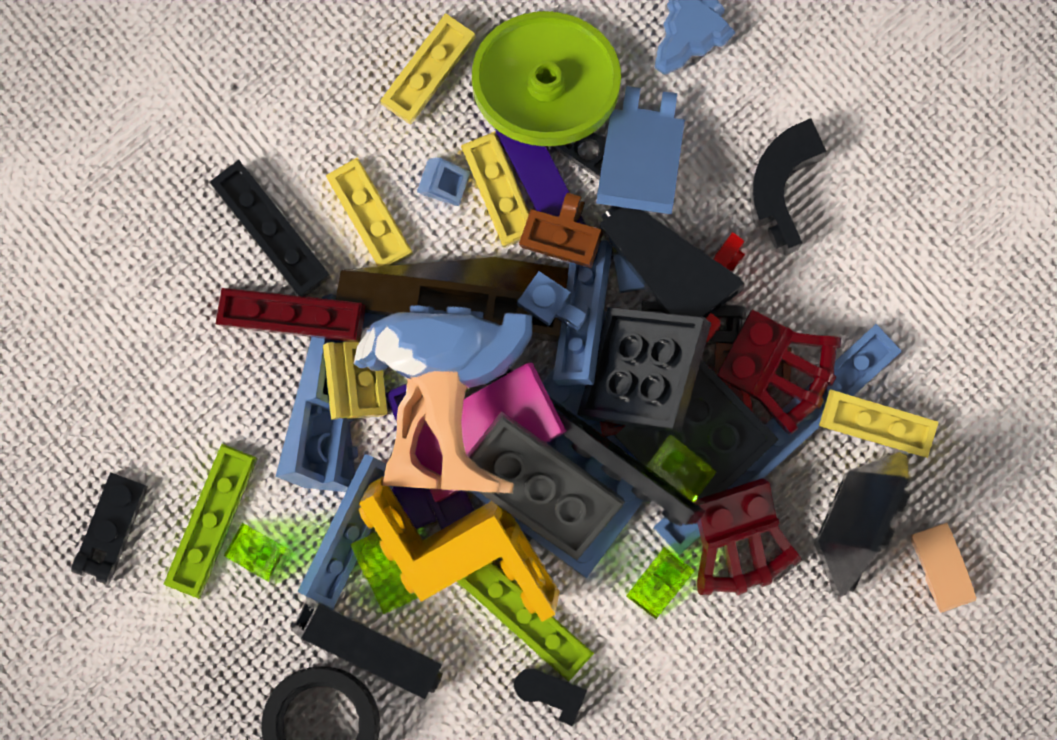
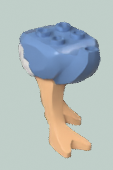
(441, 360)

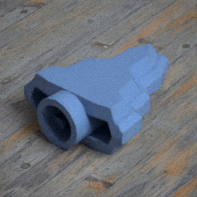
(691, 31)

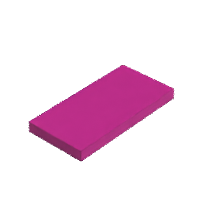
(517, 395)

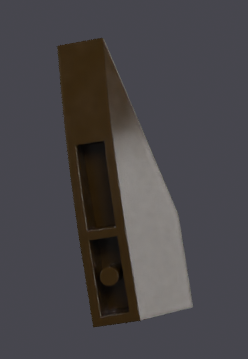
(479, 284)

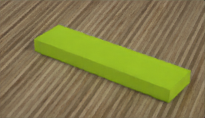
(210, 521)
(546, 638)

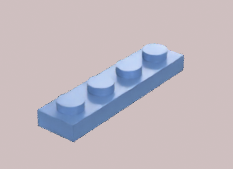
(579, 350)
(335, 556)

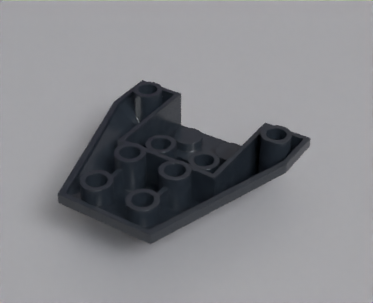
(861, 520)

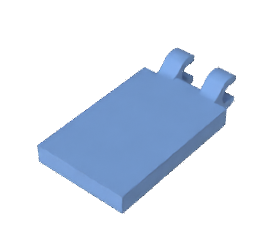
(641, 155)

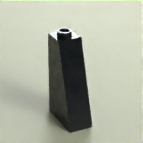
(669, 266)
(367, 648)

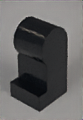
(535, 685)

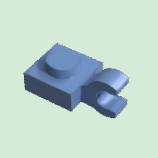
(548, 300)

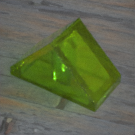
(681, 468)
(258, 553)
(660, 583)

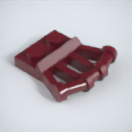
(756, 356)
(734, 516)

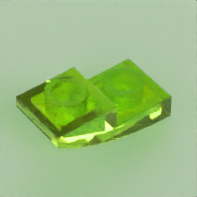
(381, 574)

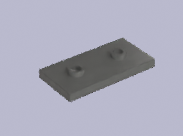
(548, 488)

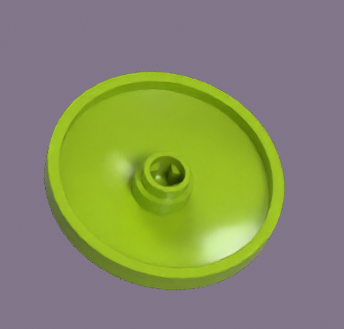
(546, 78)

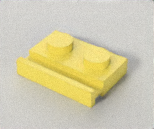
(352, 390)

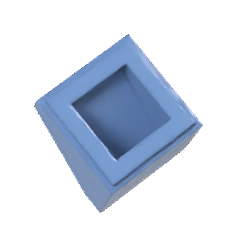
(443, 181)

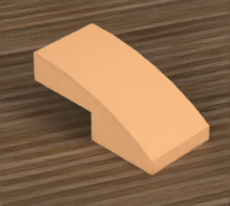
(943, 567)

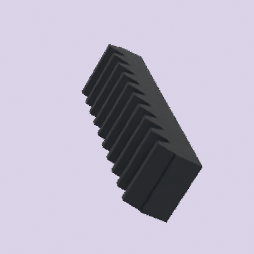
(270, 229)

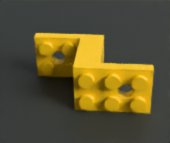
(458, 549)

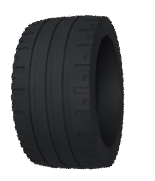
(320, 676)

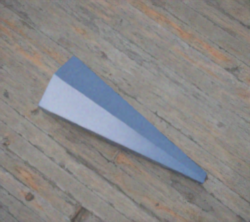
(316, 448)

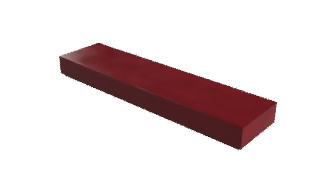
(290, 315)

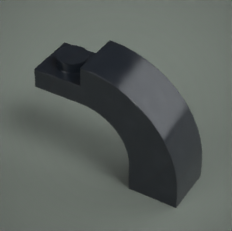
(785, 155)

